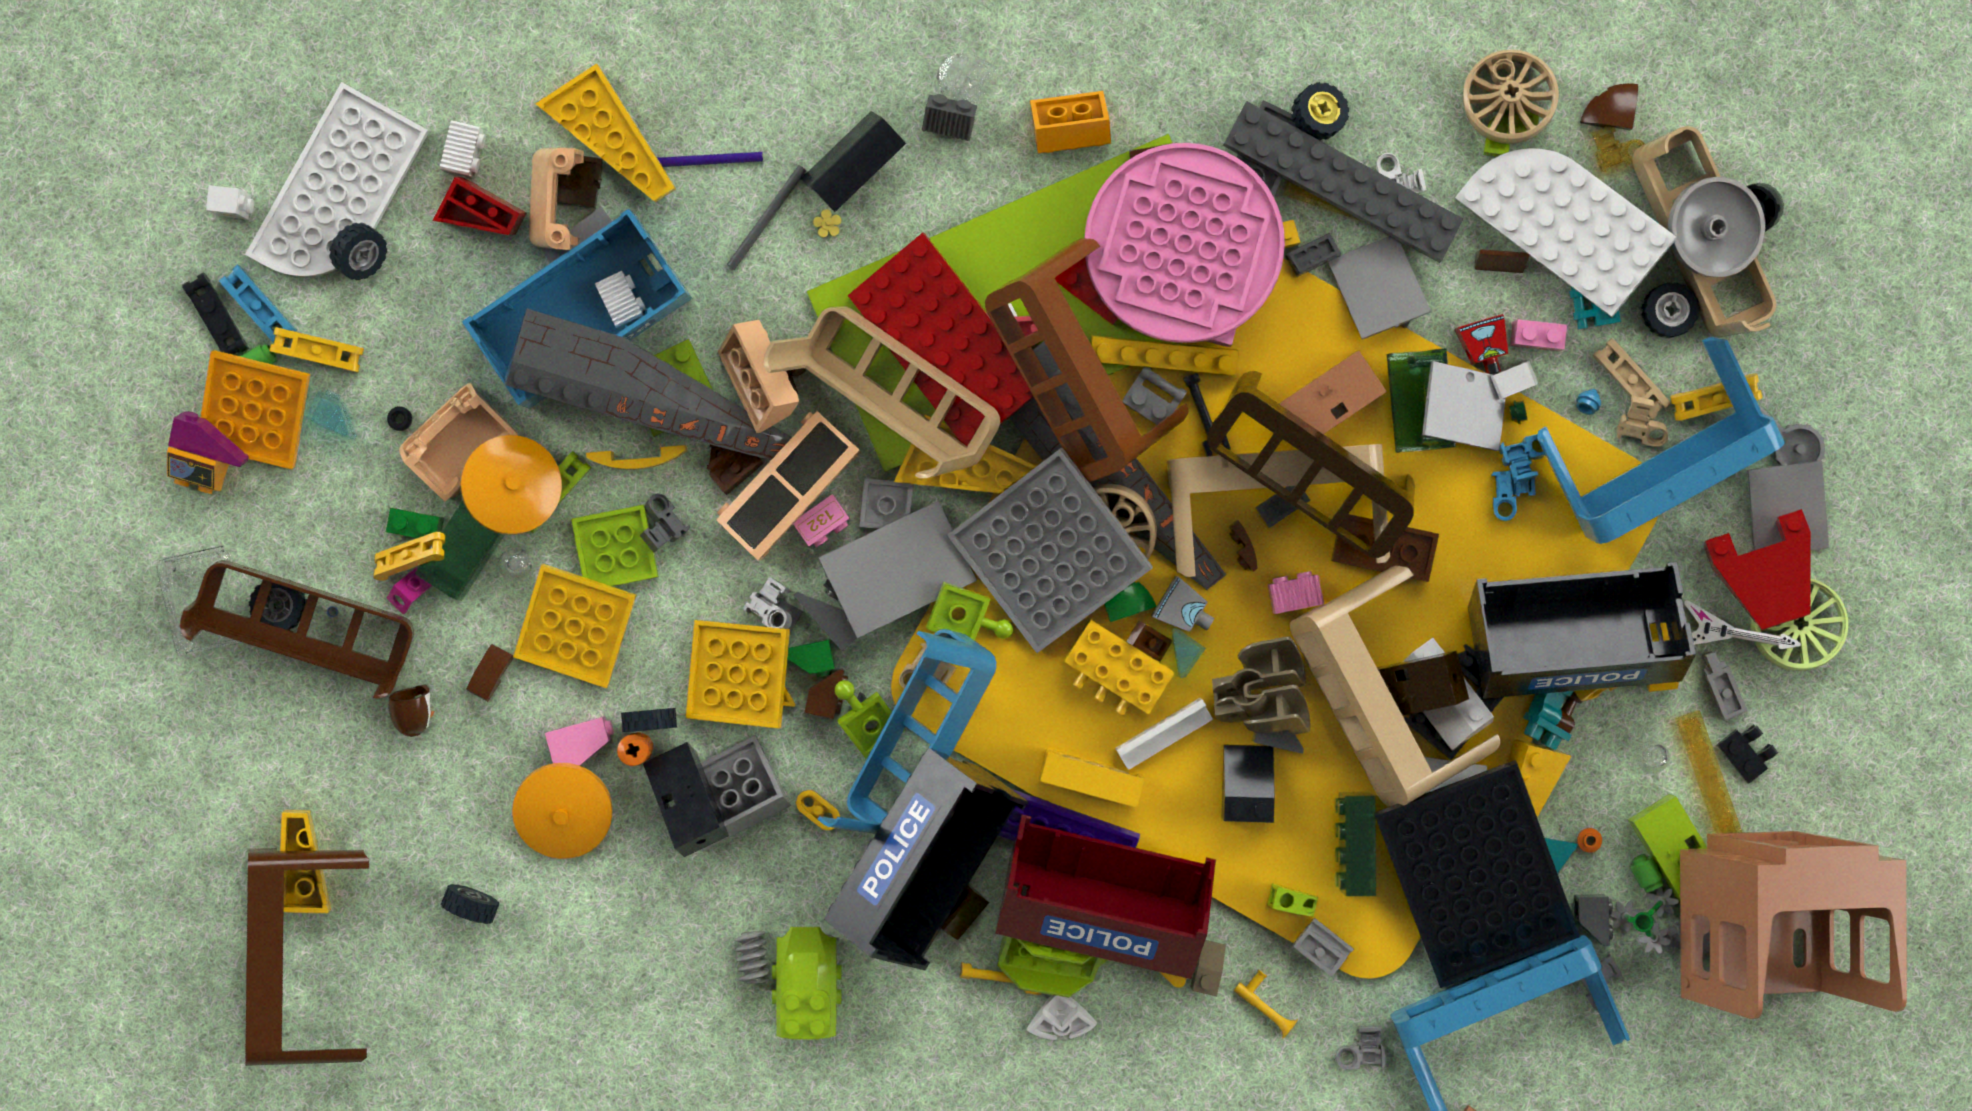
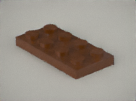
(1412, 550)

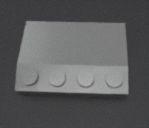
(744, 786)

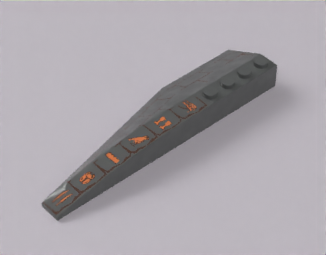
(1041, 437)

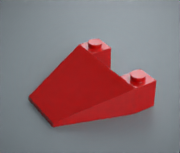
(1772, 580)

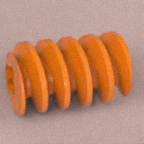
(635, 758)

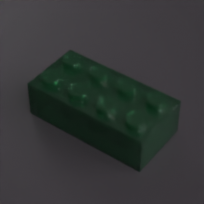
(1356, 843)

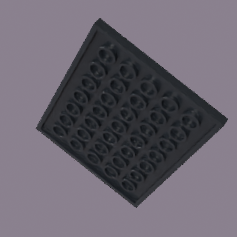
(1477, 874)

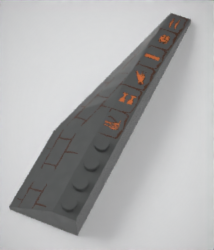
(628, 383)

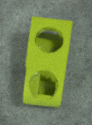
(1292, 900)

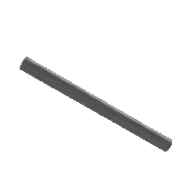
(766, 217)

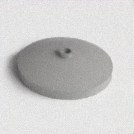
(1716, 227)

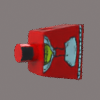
(1484, 342)

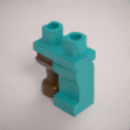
(1546, 715)

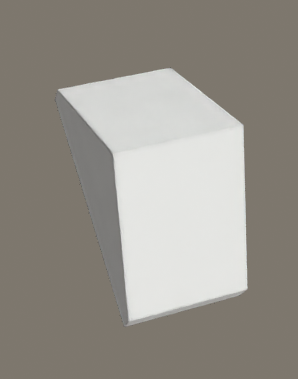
(1514, 380)

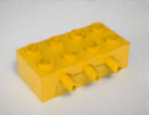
(1117, 668)

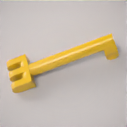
(968, 972)

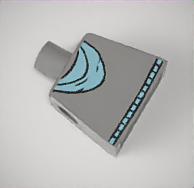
(1182, 607)

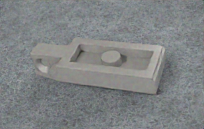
(1723, 687)

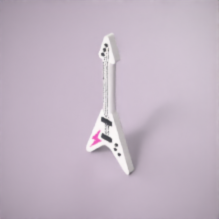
(1715, 629)

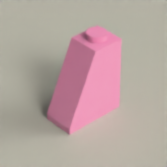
(579, 741)

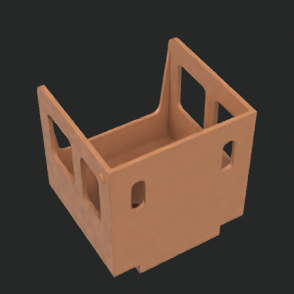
(1765, 886)

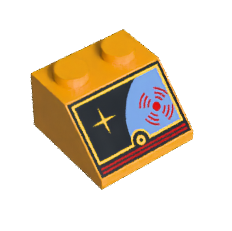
(195, 469)

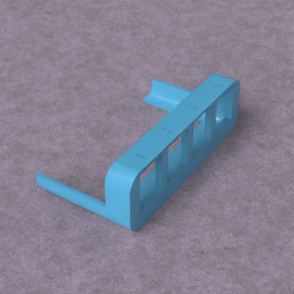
(1680, 469)
(941, 646)
(1497, 992)

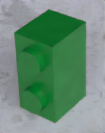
(412, 523)

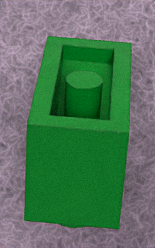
(813, 657)

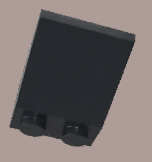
(1248, 784)

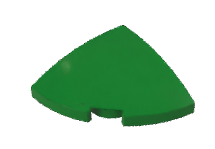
(1129, 602)

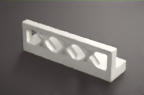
(1164, 733)

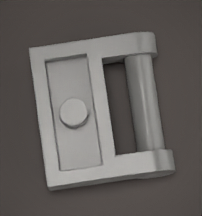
(1147, 402)

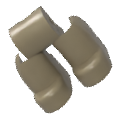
(1274, 709)

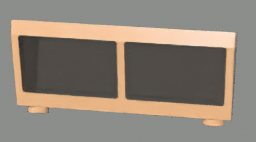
(787, 485)

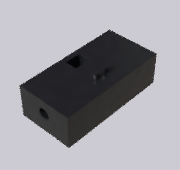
(685, 799)

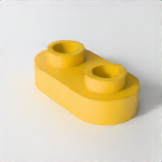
(818, 809)

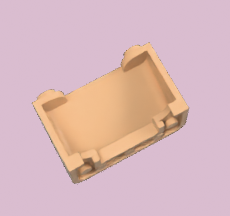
(543, 204)
(449, 437)

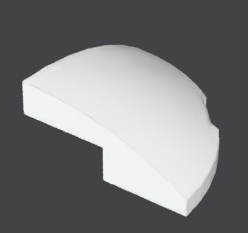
(1071, 1019)

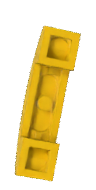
(668, 454)

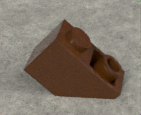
(822, 697)

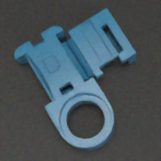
(1519, 459)
(1506, 488)

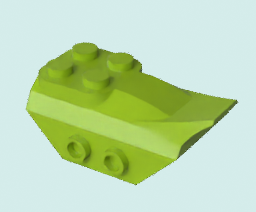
(1046, 968)
(806, 984)

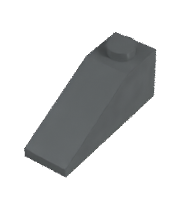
(830, 619)

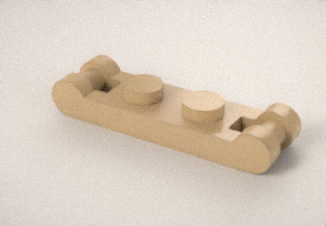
(1630, 376)

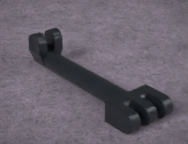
(1192, 382)

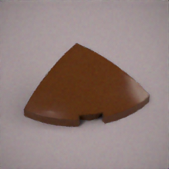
(1613, 107)

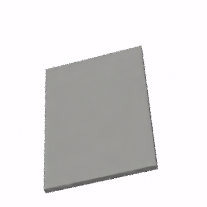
(895, 569)

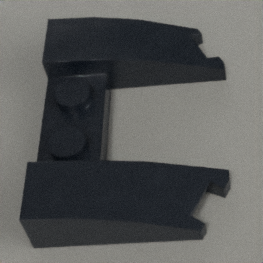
(1422, 725)

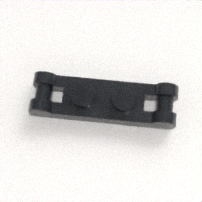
(215, 315)

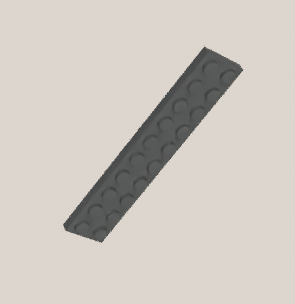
(1343, 182)

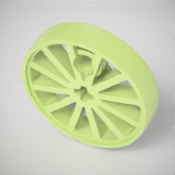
(1807, 631)

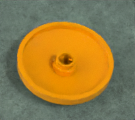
(511, 484)
(562, 810)

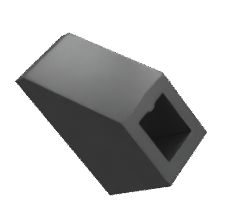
(1593, 914)

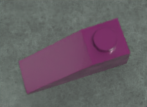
(204, 439)

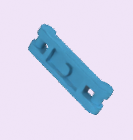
(255, 302)

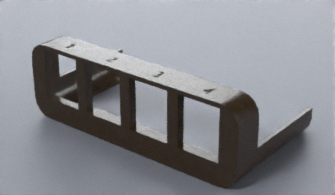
(1325, 453)

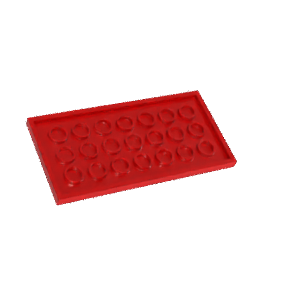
(938, 318)

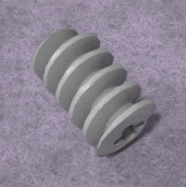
(752, 957)

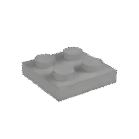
(884, 502)

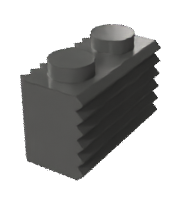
(949, 117)

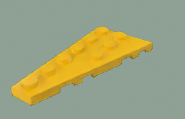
(600, 120)
(993, 472)

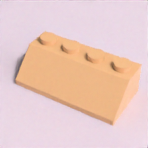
(763, 394)

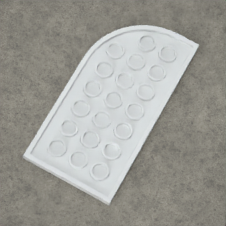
(339, 180)
(1568, 223)

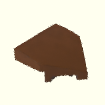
(731, 467)

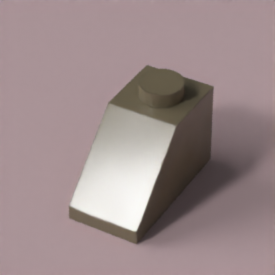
(1209, 968)

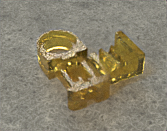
(1610, 152)

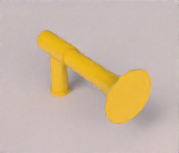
(1248, 994)

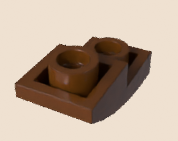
(1247, 555)
(488, 672)

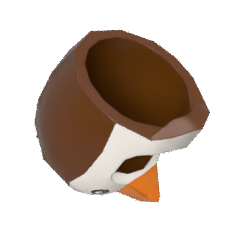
(409, 713)

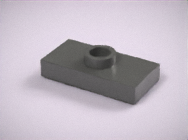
(1313, 254)

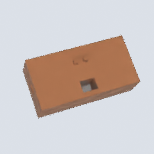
(1336, 394)

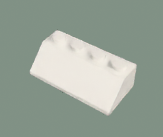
(1455, 722)

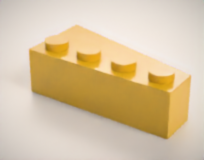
(1539, 768)
(303, 889)

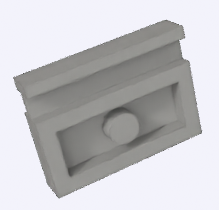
(1322, 947)

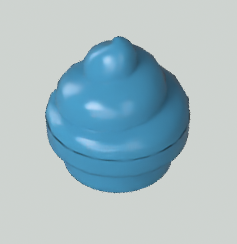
(1588, 402)

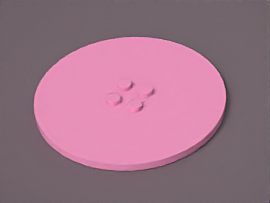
(1184, 242)

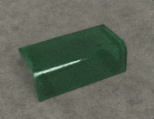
(1408, 392)
(466, 550)

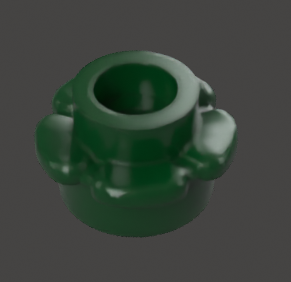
(1518, 411)

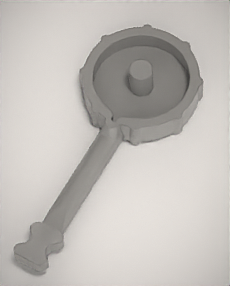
(1801, 444)

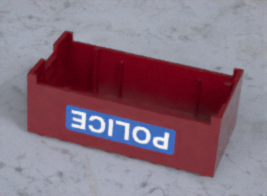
(1106, 900)

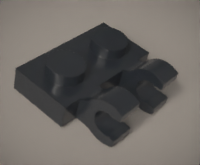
(1742, 756)

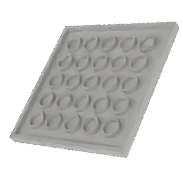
(1050, 550)

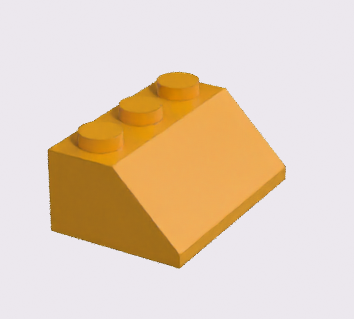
(1070, 122)

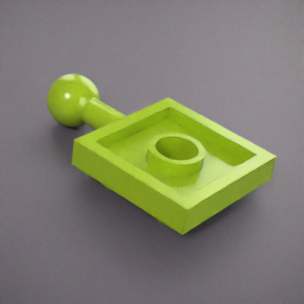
(975, 609)
(856, 719)

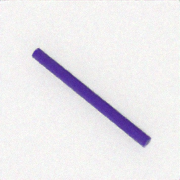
(711, 159)

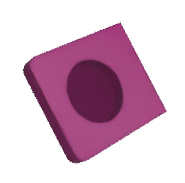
(408, 589)

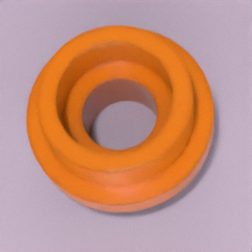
(1584, 834)

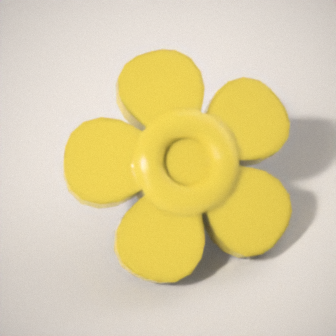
(827, 223)

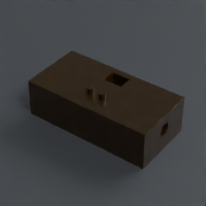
(1426, 683)

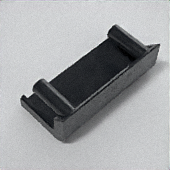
(853, 160)

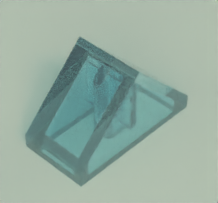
(1186, 651)

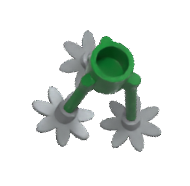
(1644, 921)

